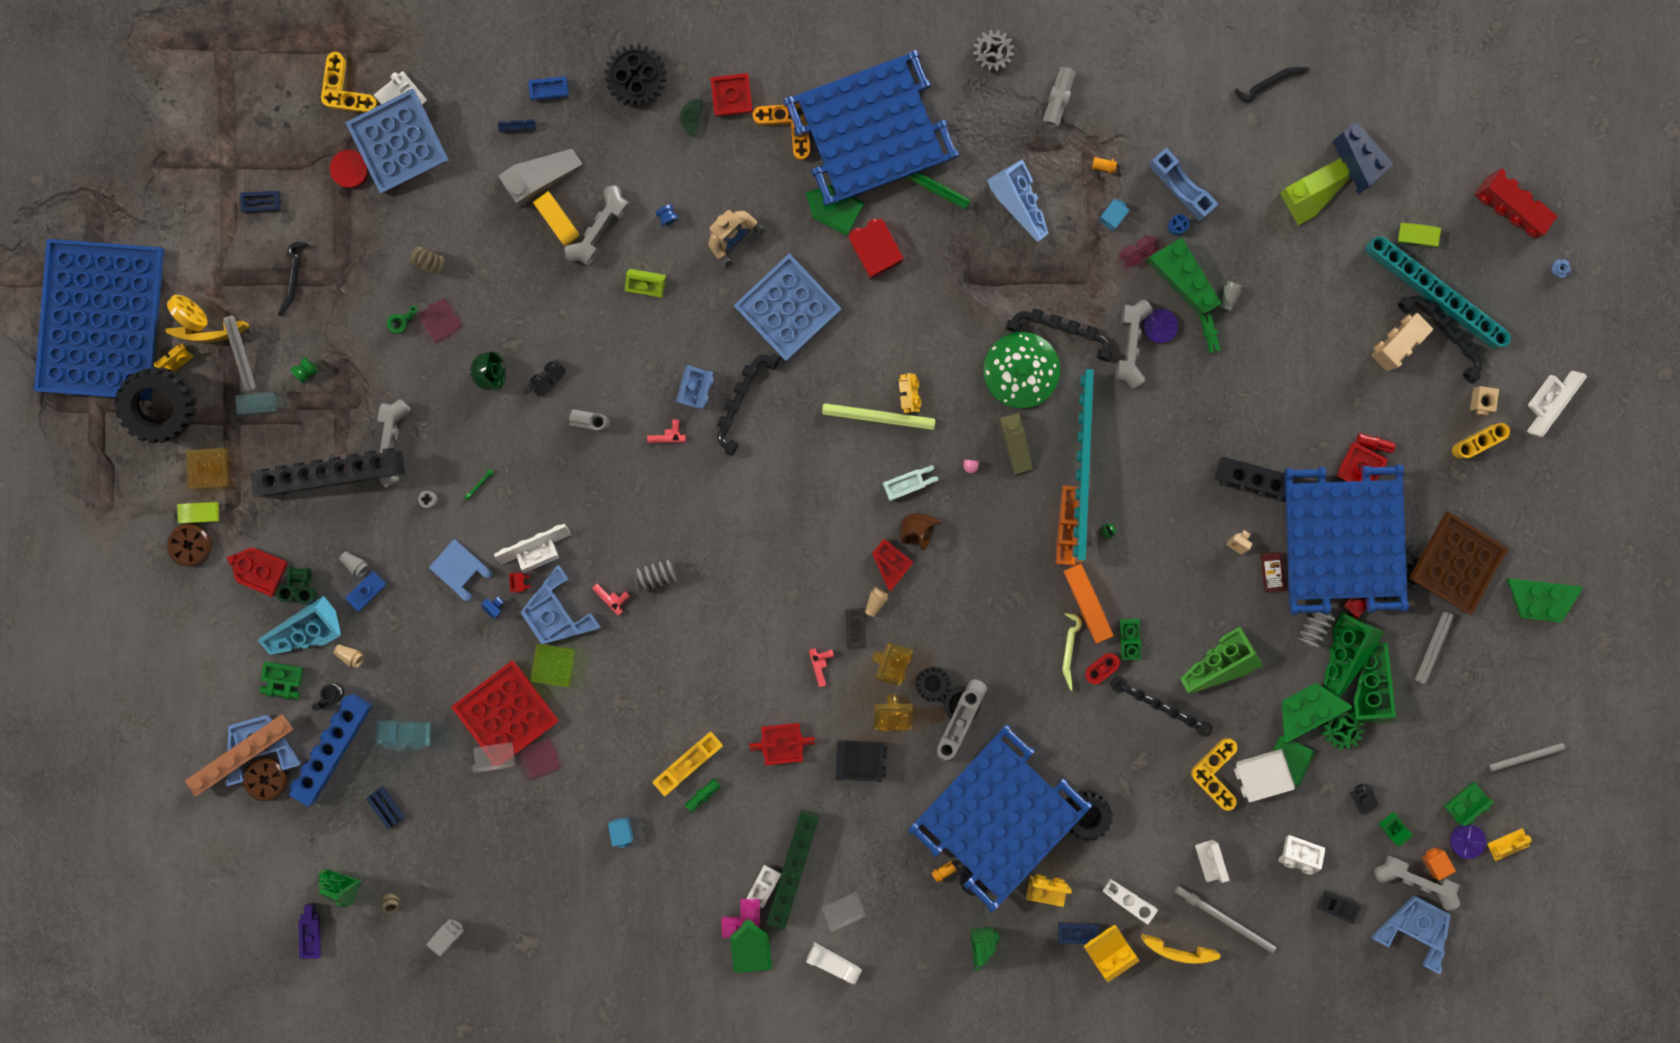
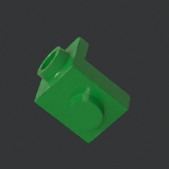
(1395, 829)

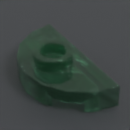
(690, 116)

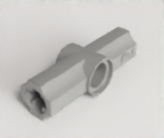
(1059, 97)

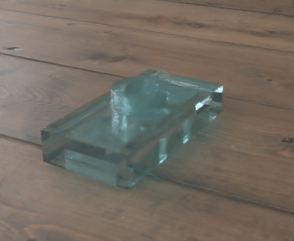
(256, 403)

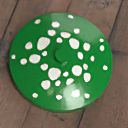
(1021, 370)

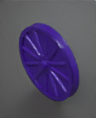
(1160, 326)
(1468, 841)

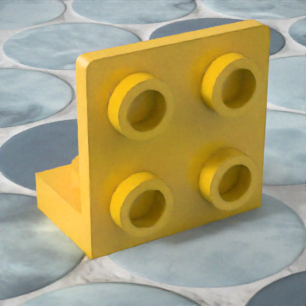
(1046, 890)
(1111, 953)

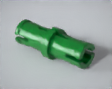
(1210, 333)
(702, 795)

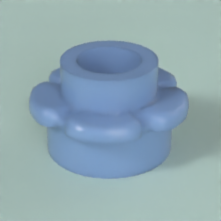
(1556, 268)

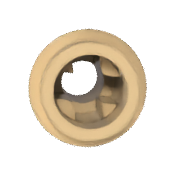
(875, 602)
(349, 656)

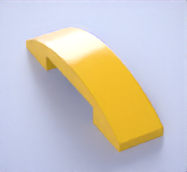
(206, 337)
(687, 763)
(1202, 954)

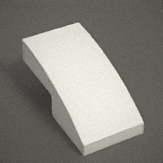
(764, 885)

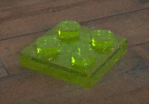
(552, 665)

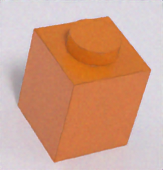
(1438, 863)

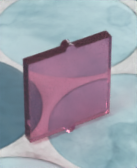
(439, 320)
(539, 758)

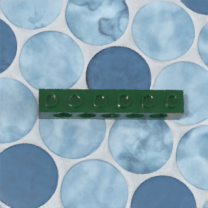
(792, 869)

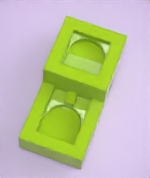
(1419, 234)
(198, 512)

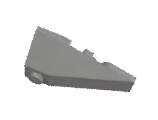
(535, 176)

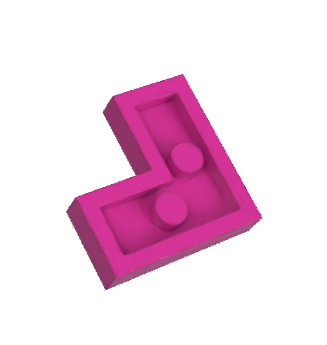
(748, 909)

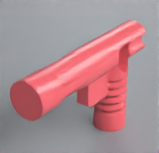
(669, 435)
(612, 599)
(819, 664)

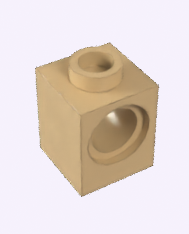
(1490, 395)

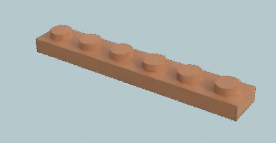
(239, 755)

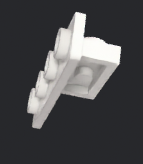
(1552, 399)
(534, 551)

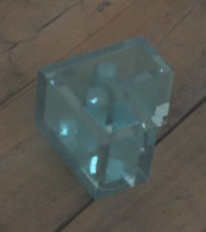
(403, 734)

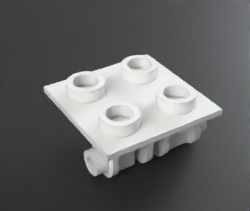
(398, 85)

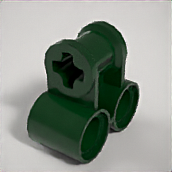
(297, 586)

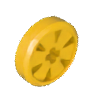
(187, 313)

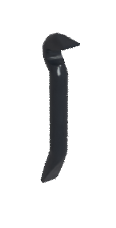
(1269, 81)
(293, 276)

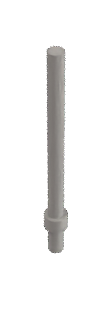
(1193, 899)

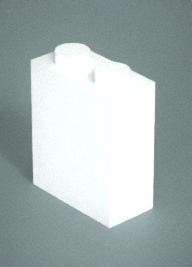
(1264, 775)

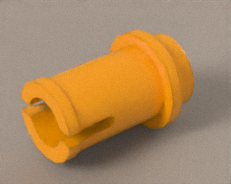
(1104, 165)
(943, 871)

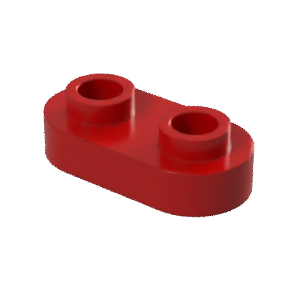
(1101, 668)

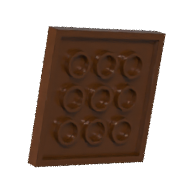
(1458, 563)

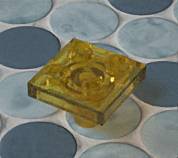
(207, 468)
(892, 663)
(893, 715)

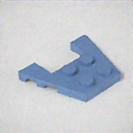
(548, 616)
(242, 730)
(1421, 922)

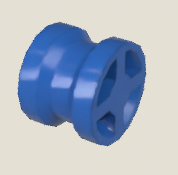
(666, 215)
(1182, 223)

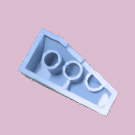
(1015, 193)

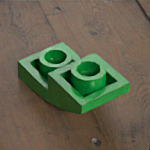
(1130, 639)

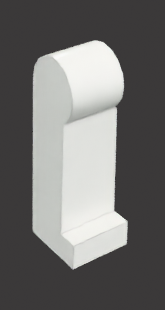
(1130, 901)
(833, 963)

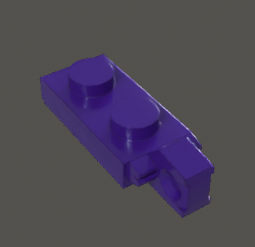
(309, 933)

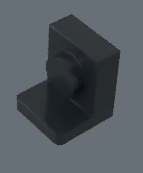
(1364, 798)

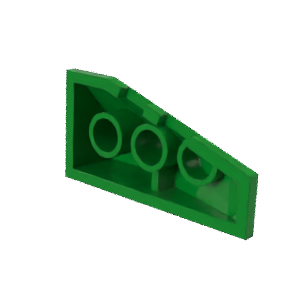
(1375, 690)

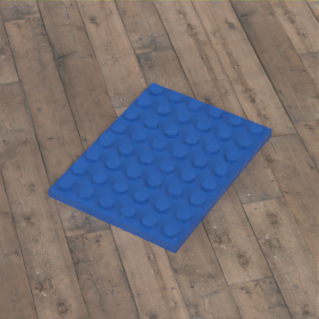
(97, 316)

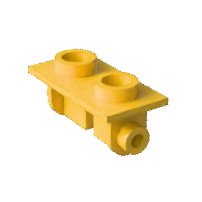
(178, 357)
(909, 384)
(1509, 844)

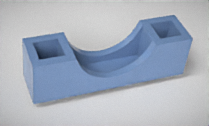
(1170, 172)

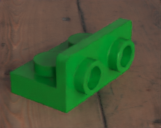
(1468, 805)

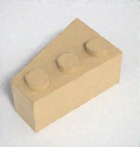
(1401, 341)

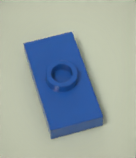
(548, 88)
(365, 591)

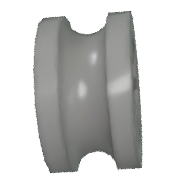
(424, 494)

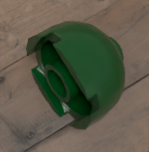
(487, 371)

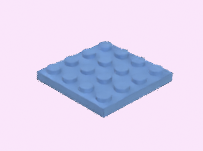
(397, 141)
(787, 307)

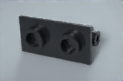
(552, 372)

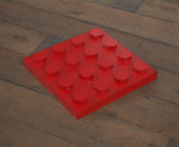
(505, 710)

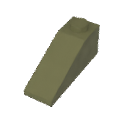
(1016, 443)

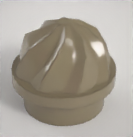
(390, 903)

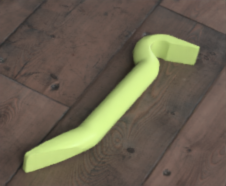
(1069, 648)

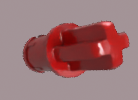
(1375, 443)

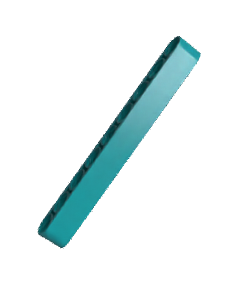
(1447, 293)

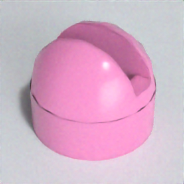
(971, 466)

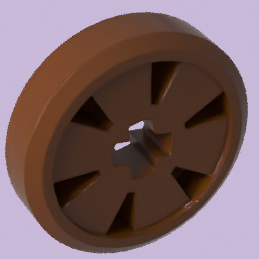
(178, 540)
(264, 791)

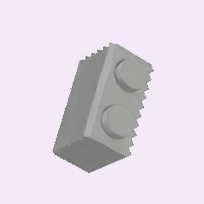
(445, 937)

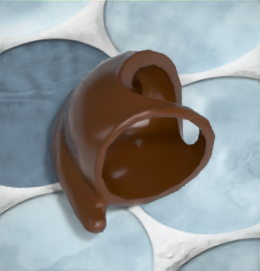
(921, 526)

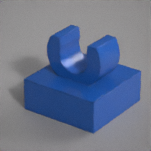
(492, 608)

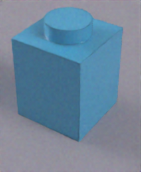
(1114, 214)
(620, 832)

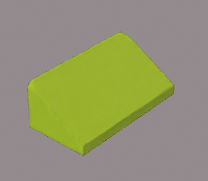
(645, 283)

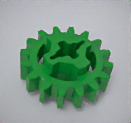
(1345, 736)

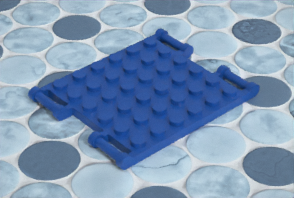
(871, 128)
(1346, 539)
(1000, 818)

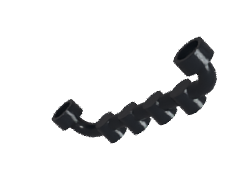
(1072, 328)
(1456, 336)
(733, 405)
(1203, 727)

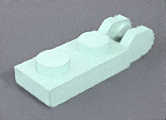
(908, 483)

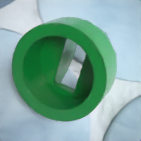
(1104, 533)

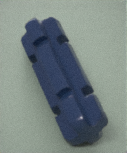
(516, 125)

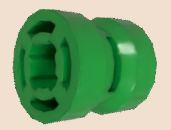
(304, 370)

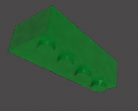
(1185, 276)

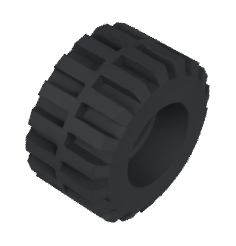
(1102, 821)

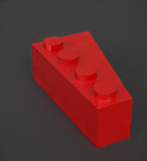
(1515, 204)

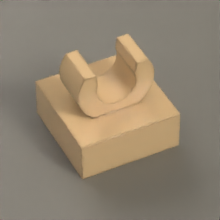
(1240, 542)

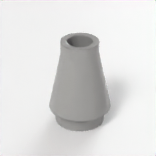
(1230, 295)
(357, 566)

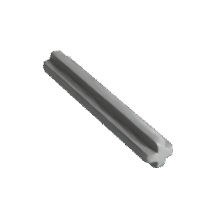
(239, 353)
(1434, 647)

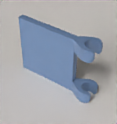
(456, 568)

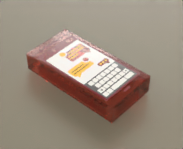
(1272, 572)

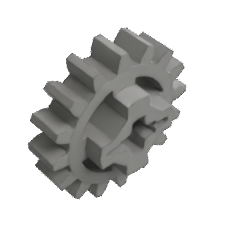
(988, 41)

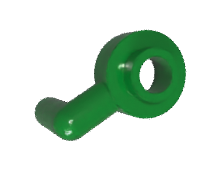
(402, 320)

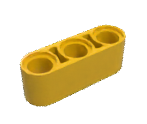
(556, 218)
(1489, 438)

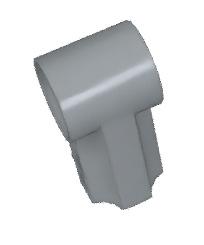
(587, 420)

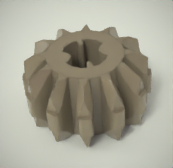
(427, 260)

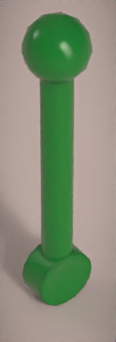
(489, 472)

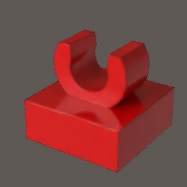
(516, 582)

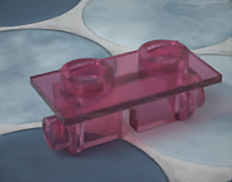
(1146, 247)

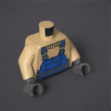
(729, 231)

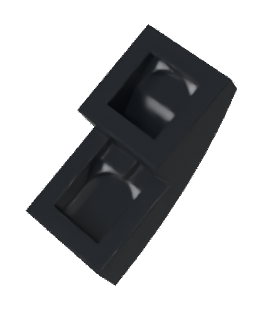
(1338, 907)

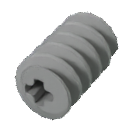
(654, 575)
(1315, 629)

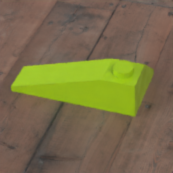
(1314, 191)

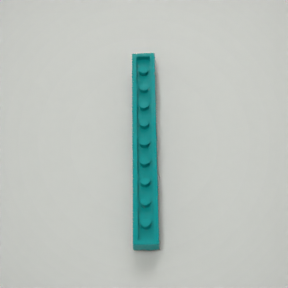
(1082, 473)

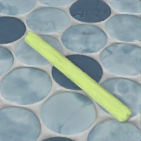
(878, 416)

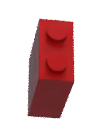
(875, 248)

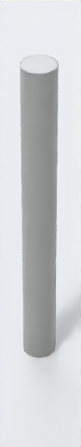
(1527, 757)

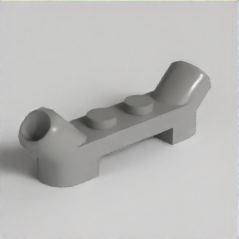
(585, 250)
(1132, 317)
(390, 416)
(961, 720)
(1397, 868)

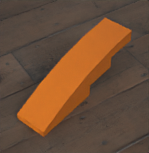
(1065, 527)
(1088, 604)

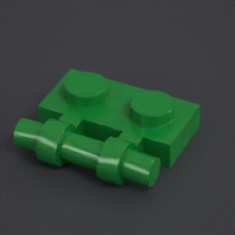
(281, 674)

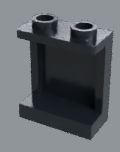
(860, 760)

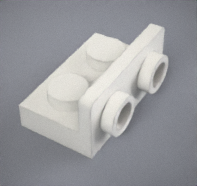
(1302, 855)
(1212, 861)

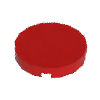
(348, 169)

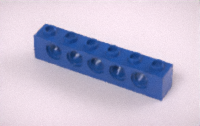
(360, 710)

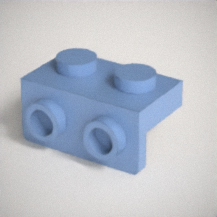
(694, 387)

